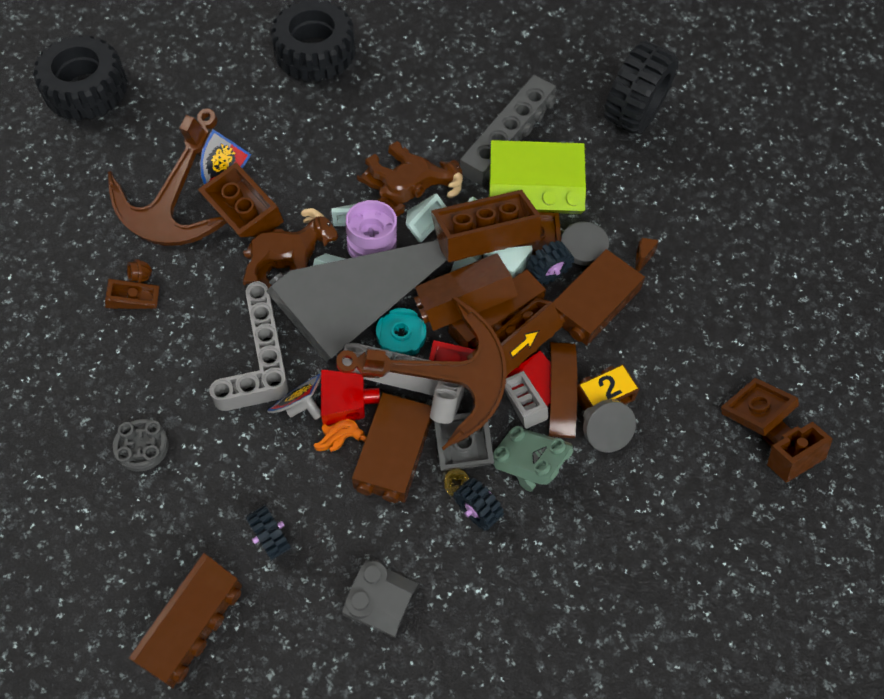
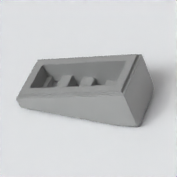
(532, 413)

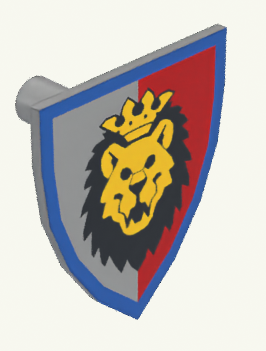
(218, 155)
(299, 400)

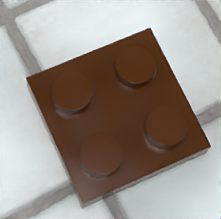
(760, 406)

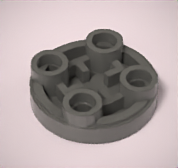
(585, 242)
(609, 425)
(140, 444)

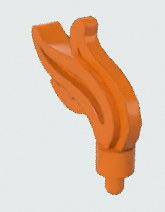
(337, 434)

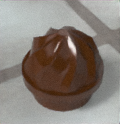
(138, 271)

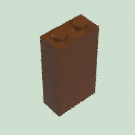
(477, 285)
(597, 296)
(392, 448)

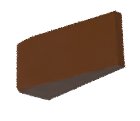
(131, 295)

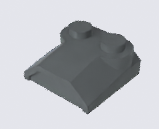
(468, 453)
(379, 598)

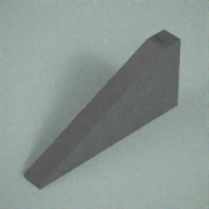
(344, 297)

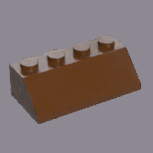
(486, 225)
(187, 622)

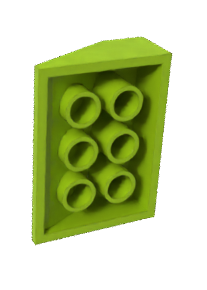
(545, 171)

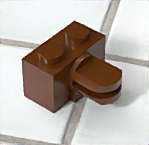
(796, 449)

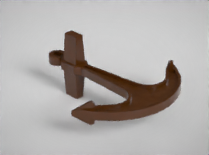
(156, 221)
(482, 374)

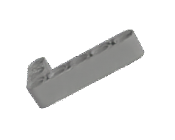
(266, 351)
(445, 395)

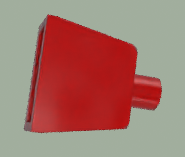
(344, 396)

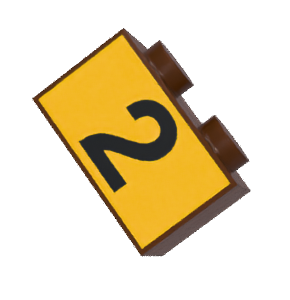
(610, 384)

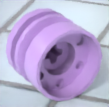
(370, 228)

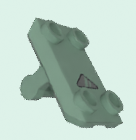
(531, 456)

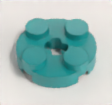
(413, 326)

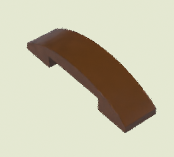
(563, 390)

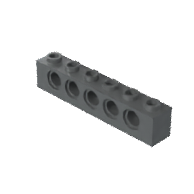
(510, 125)

